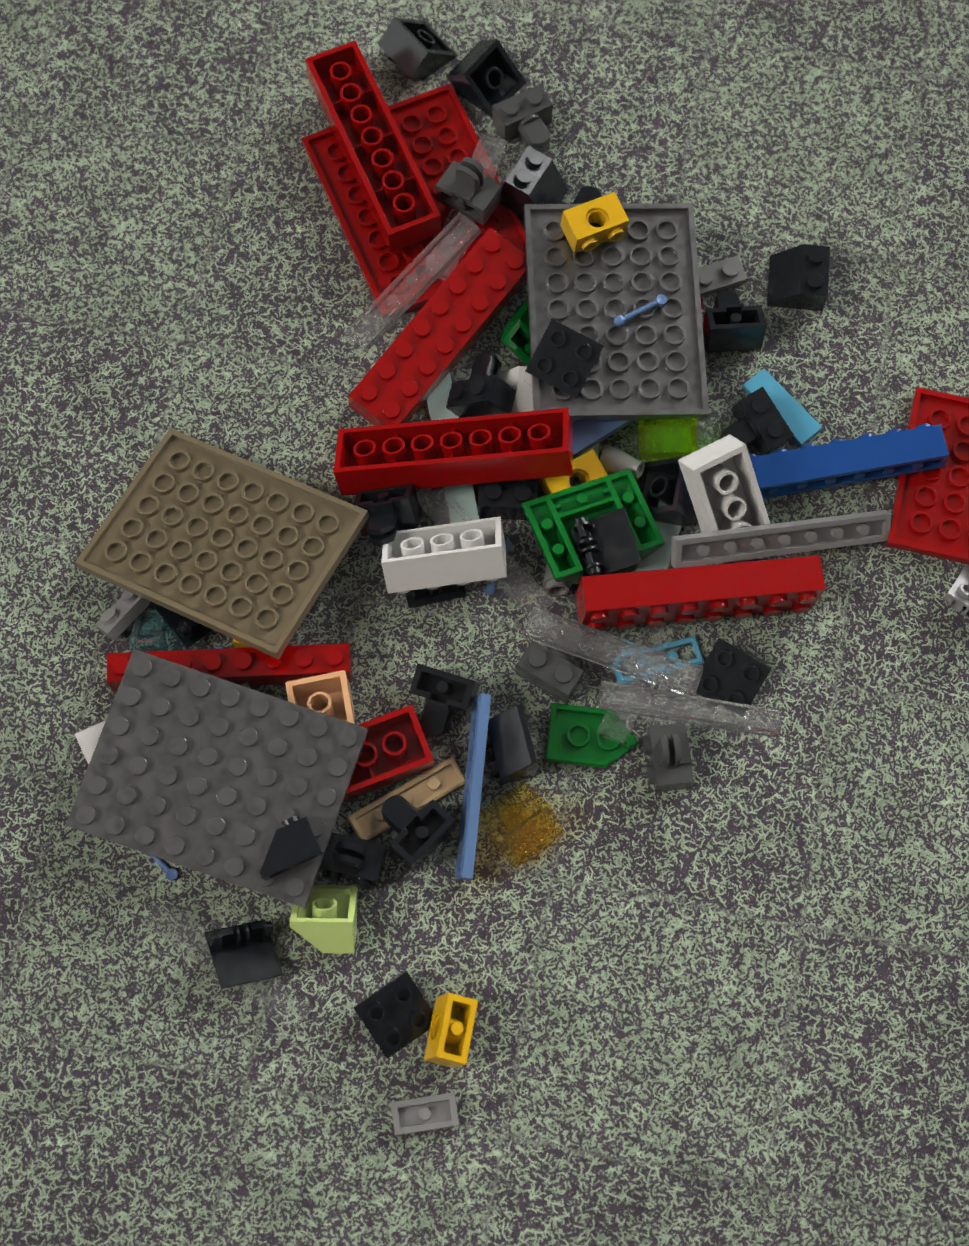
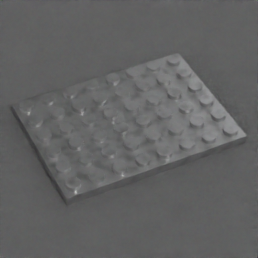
(655, 359)
(212, 772)

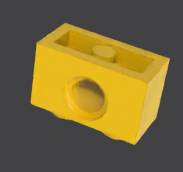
(604, 211)
(585, 467)
(451, 1030)

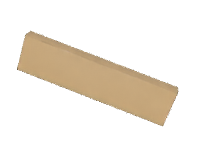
(419, 792)

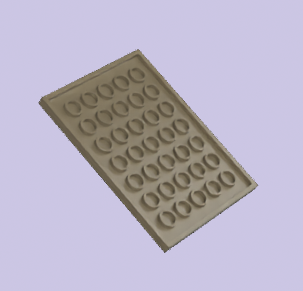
(223, 542)

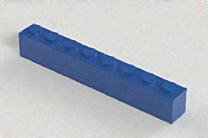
(850, 460)

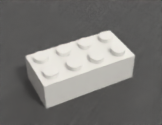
(724, 487)
(445, 555)

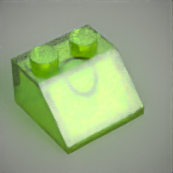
(667, 438)

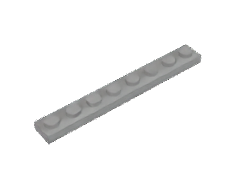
(780, 538)

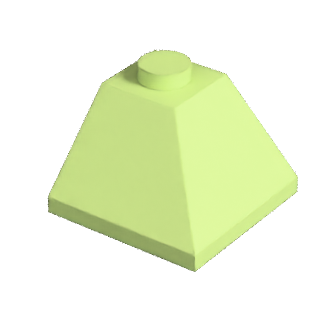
(328, 919)

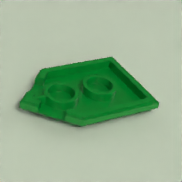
(574, 738)

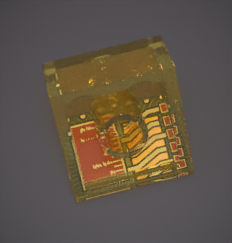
(520, 824)

